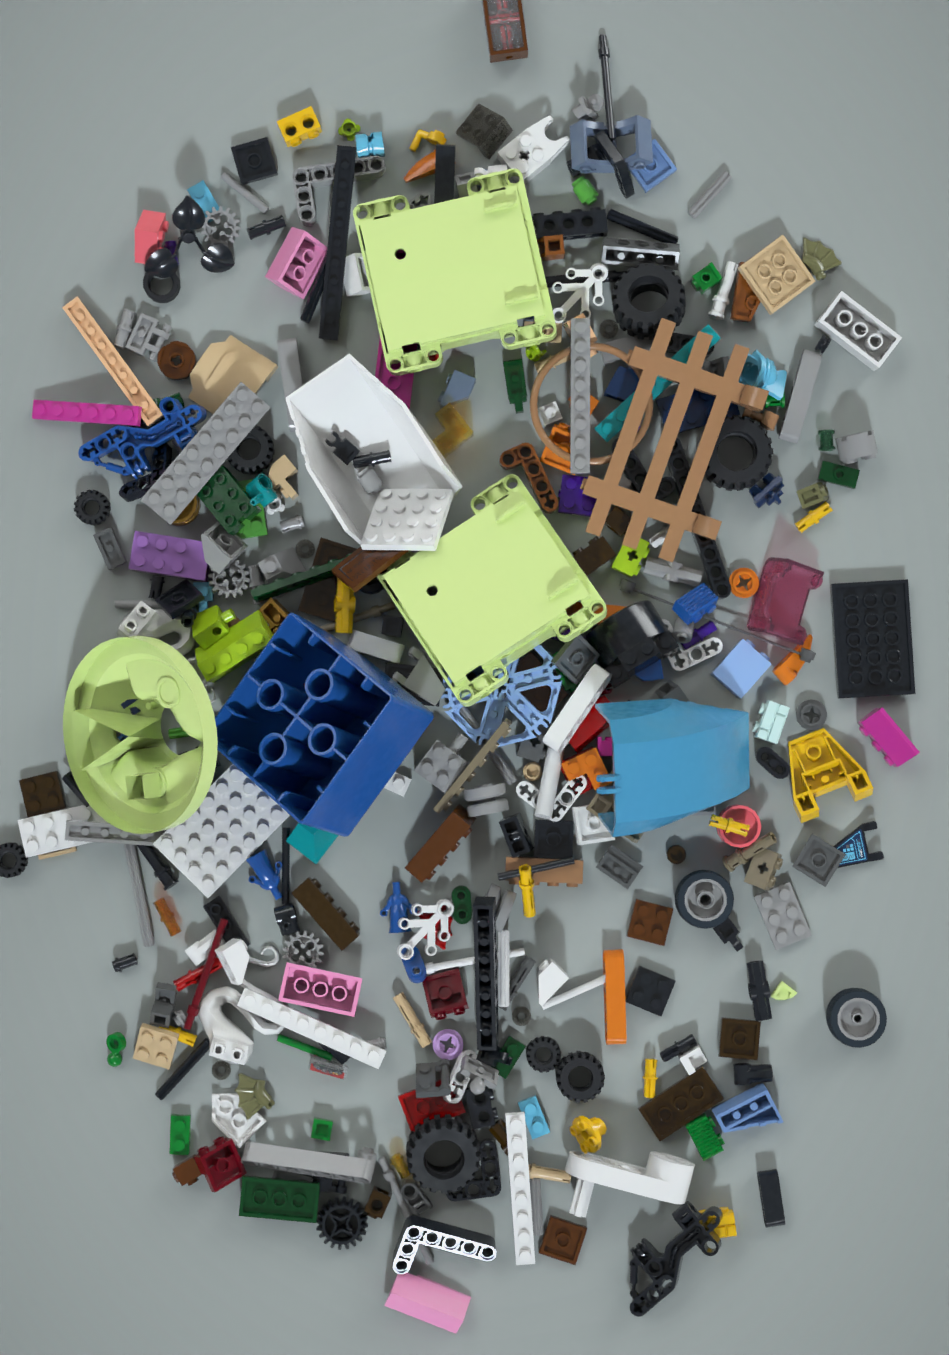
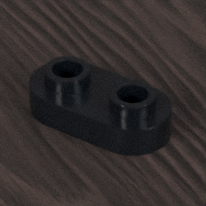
(772, 762)

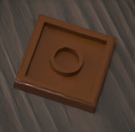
(562, 1240)

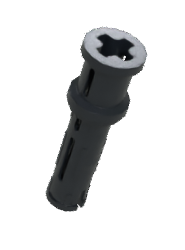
(161, 871)

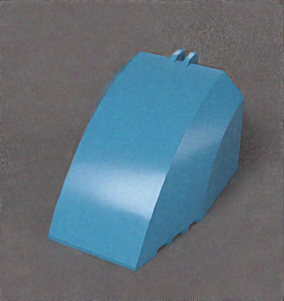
(671, 761)

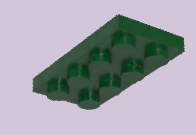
(279, 1199)

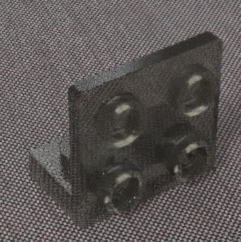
(485, 130)

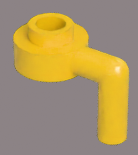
(434, 138)

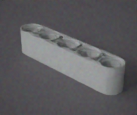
(290, 370)
(800, 396)

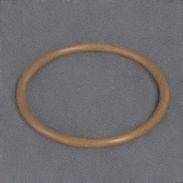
(534, 406)

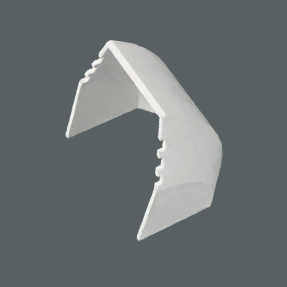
(373, 420)

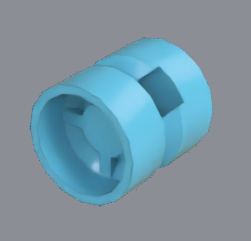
(370, 145)

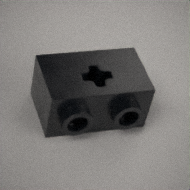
(516, 835)

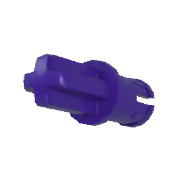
(700, 633)

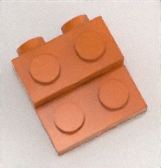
(561, 437)

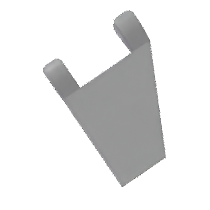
(422, 679)

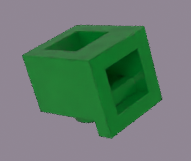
(713, 275)

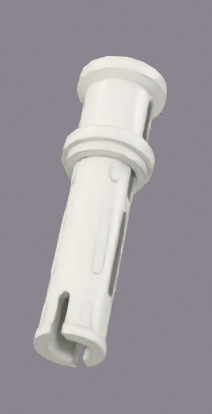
(721, 299)

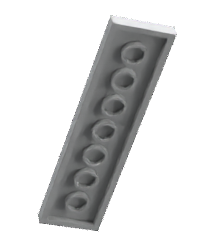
(205, 453)

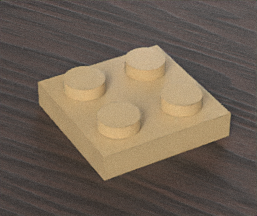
(156, 1046)

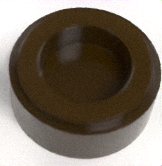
(676, 854)

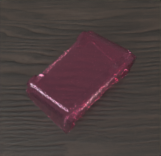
(782, 599)

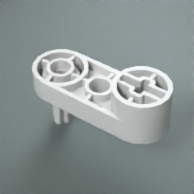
(663, 1179)

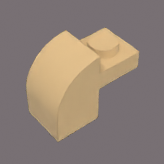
(280, 473)

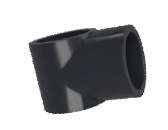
(286, 919)

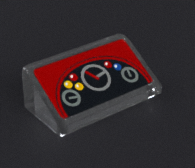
(328, 1067)

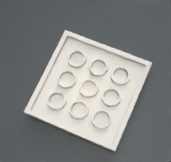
(407, 519)

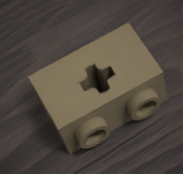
(761, 878)

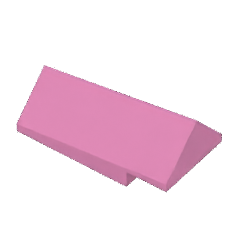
(428, 1301)

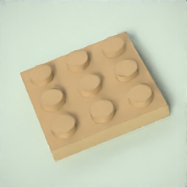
(776, 274)

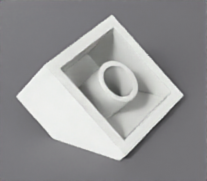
(550, 979)

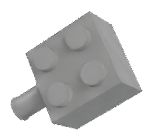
(443, 763)

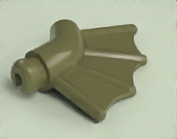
(818, 258)
(252, 1095)

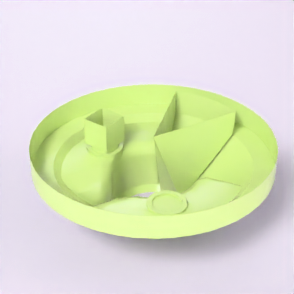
(138, 780)

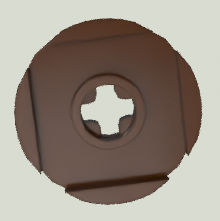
(171, 351)

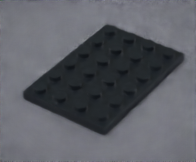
(872, 639)

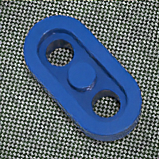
(413, 963)

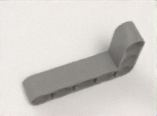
(328, 169)

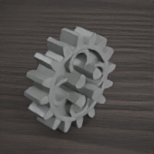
(230, 223)
(239, 584)
(304, 939)

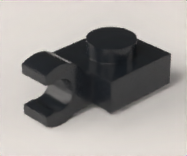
(728, 932)
(492, 1057)

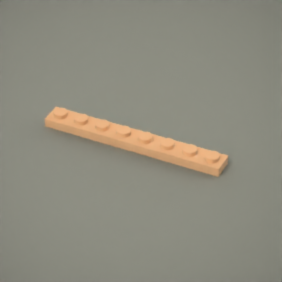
(112, 361)

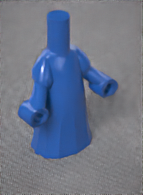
(267, 876)
(398, 907)

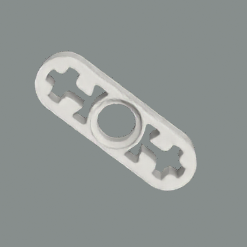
(452, 1079)

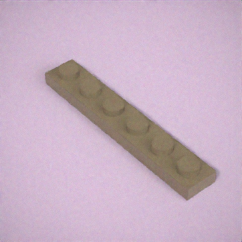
(479, 760)

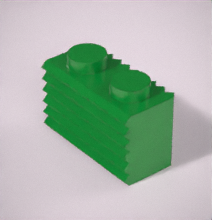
(704, 1137)

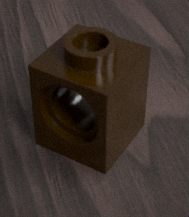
(617, 521)
(377, 1194)

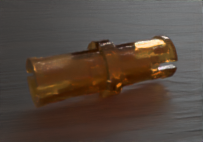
(167, 917)

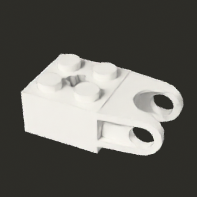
(534, 145)

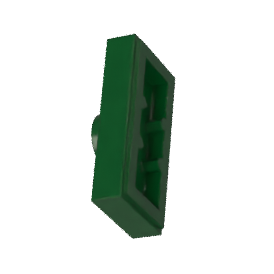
(838, 474)

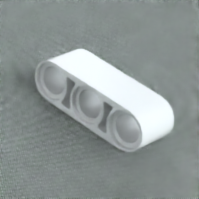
(376, 646)

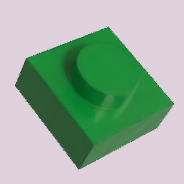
(322, 1129)

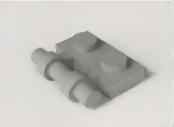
(142, 335)

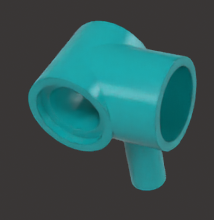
(261, 490)

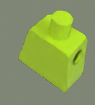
(211, 625)

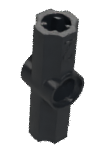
(759, 990)

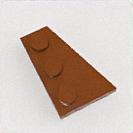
(744, 301)

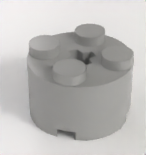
(856, 446)

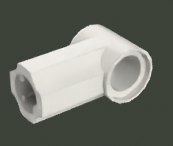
(199, 950)

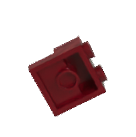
(445, 994)
(220, 1163)

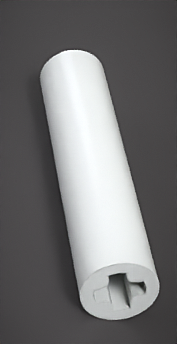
(549, 783)

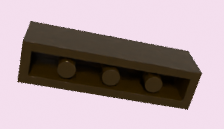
(594, 555)
(325, 913)

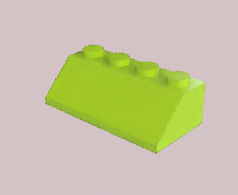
(238, 647)

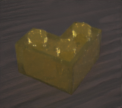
(455, 432)

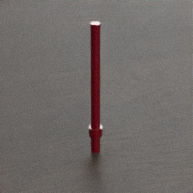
(193, 1009)

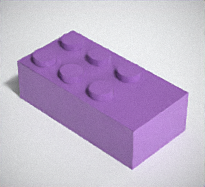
(168, 556)

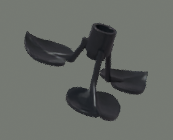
(187, 218)

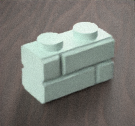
(770, 722)

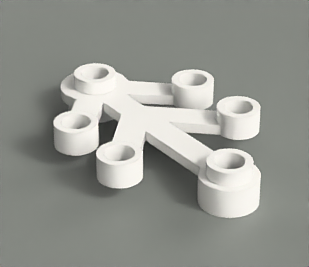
(581, 289)
(427, 927)

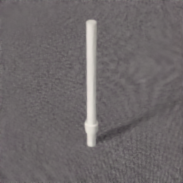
(430, 967)

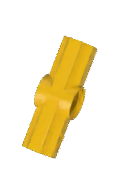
(344, 607)

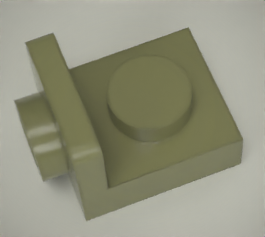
(812, 494)

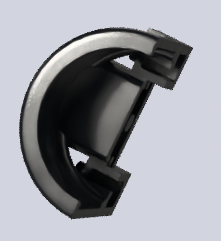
(629, 638)

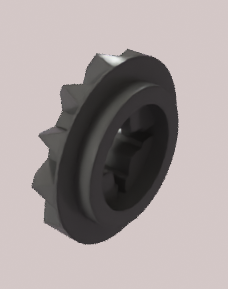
(816, 722)

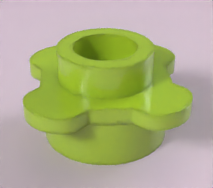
(349, 134)

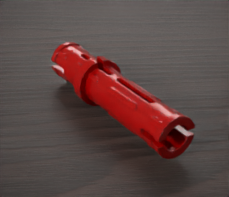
(193, 976)

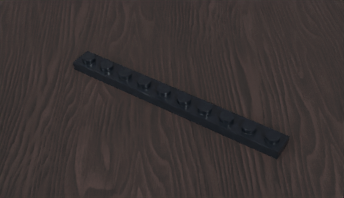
(337, 242)

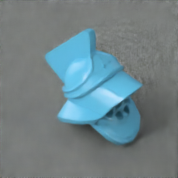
(763, 374)

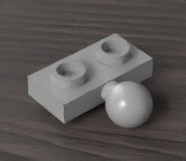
(480, 1073)

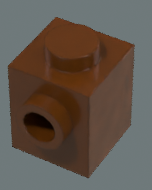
(186, 1171)

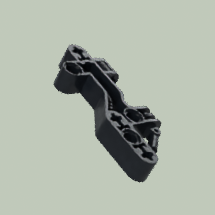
(694, 1232)

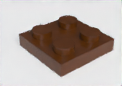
(649, 922)

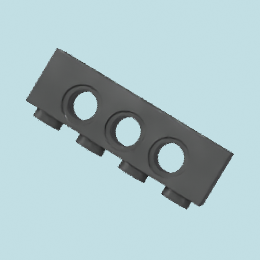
(635, 252)

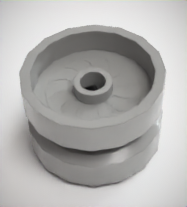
(486, 800)
(503, 906)

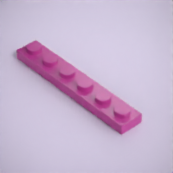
(86, 412)

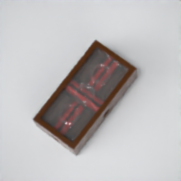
(505, 30)

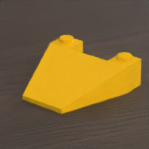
(820, 767)

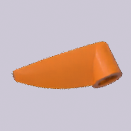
(422, 168)
(790, 665)

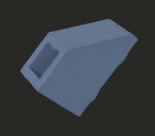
(458, 388)

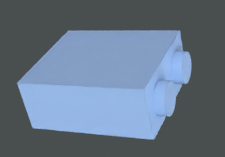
(741, 668)

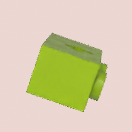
(629, 567)

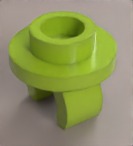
(534, 353)

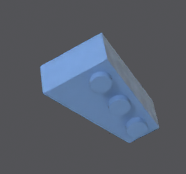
(747, 1110)

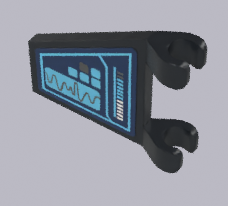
(856, 848)

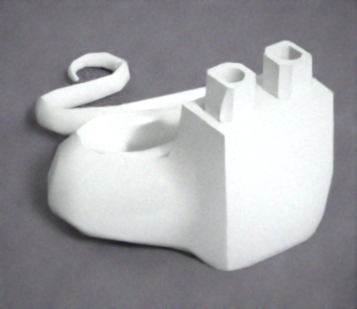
(155, 624)
(225, 1037)

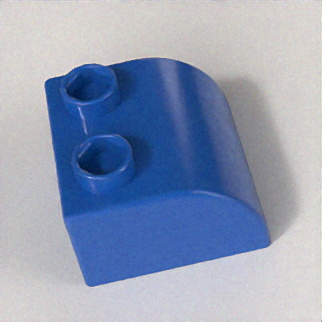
(320, 745)

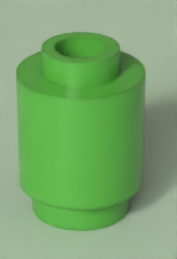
(585, 191)

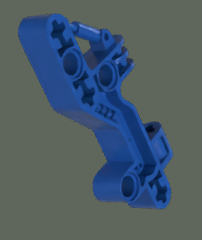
(175, 426)

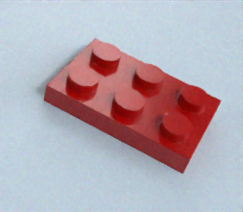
(420, 1108)

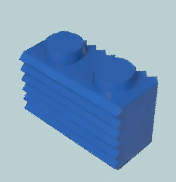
(695, 604)

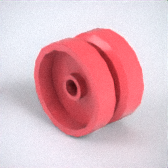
(743, 815)

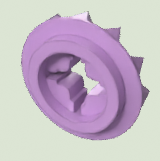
(451, 1052)

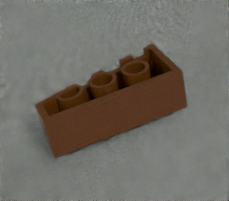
(440, 843)

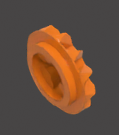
(752, 585)

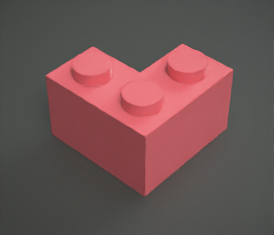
(149, 234)

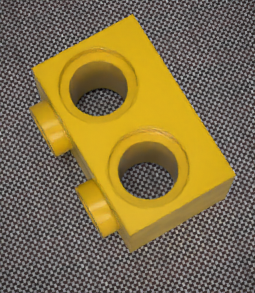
(297, 121)

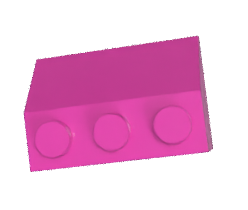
(887, 737)

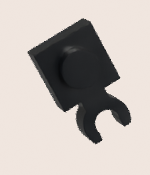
(343, 449)

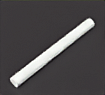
(574, 992)

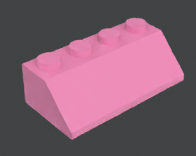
(320, 989)

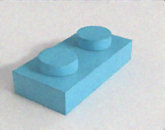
(203, 197)
(534, 1117)

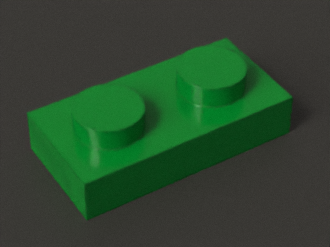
(180, 1134)

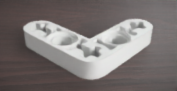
(686, 655)
(562, 812)

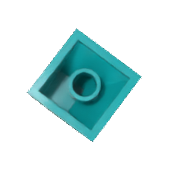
(311, 841)

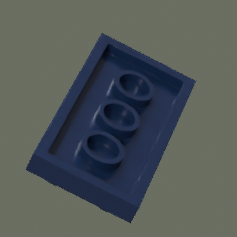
(697, 410)

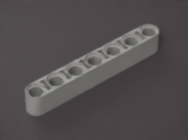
(308, 1162)

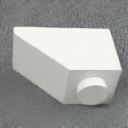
(234, 959)

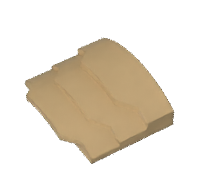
(223, 368)

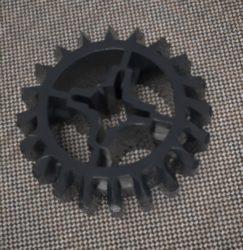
(330, 1236)

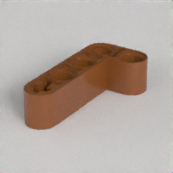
(533, 479)

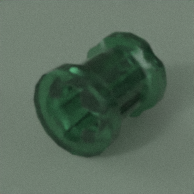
(826, 440)

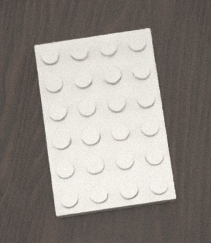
(222, 831)

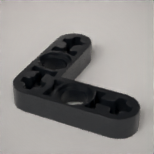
(618, 163)
(133, 489)
(483, 1183)

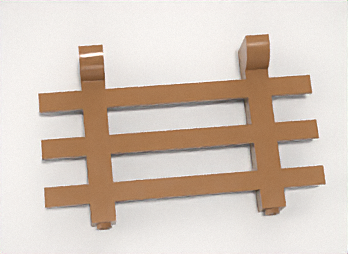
(690, 378)

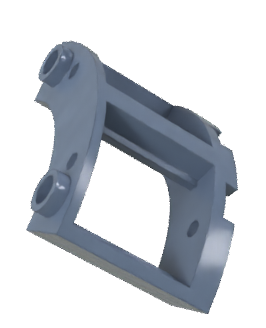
(584, 128)

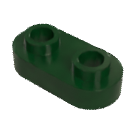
(462, 904)

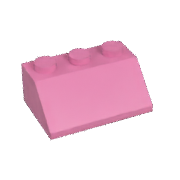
(297, 262)

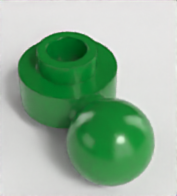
(115, 1042)

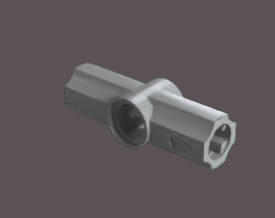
(672, 572)

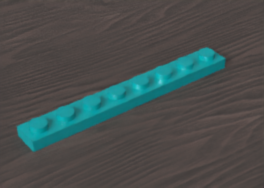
(614, 421)

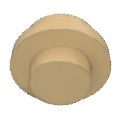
(532, 771)

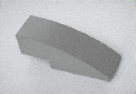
(625, 344)

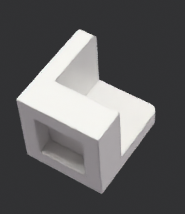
(692, 1059)

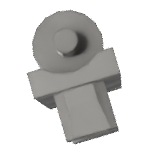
(588, 107)

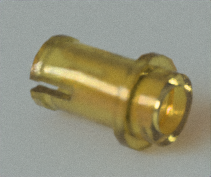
(400, 1165)

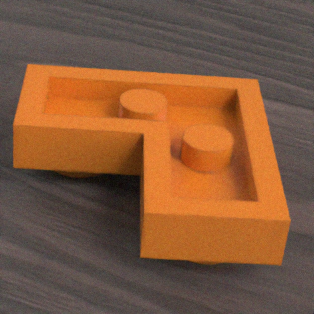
(589, 763)

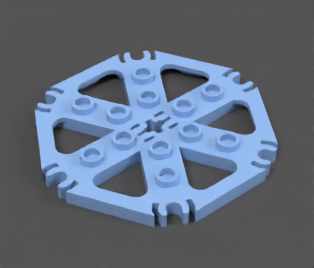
(514, 701)

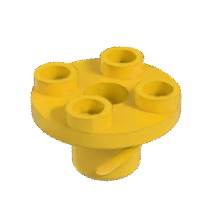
(588, 1133)

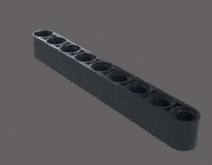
(698, 508)

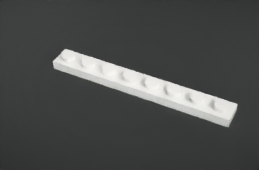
(311, 1028)
(520, 1188)

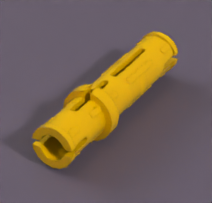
(526, 884)

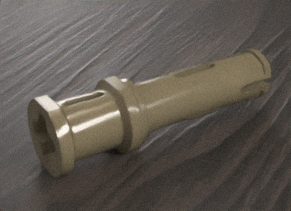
(742, 855)

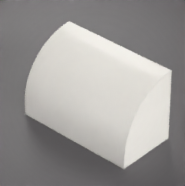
(355, 276)

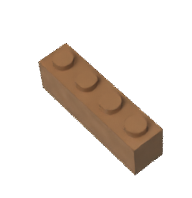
(568, 874)

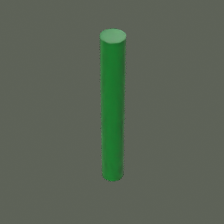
(304, 1047)

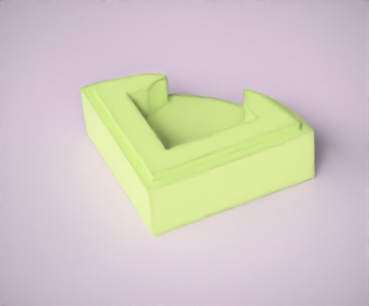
(783, 992)

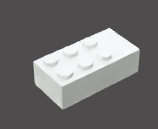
(858, 331)

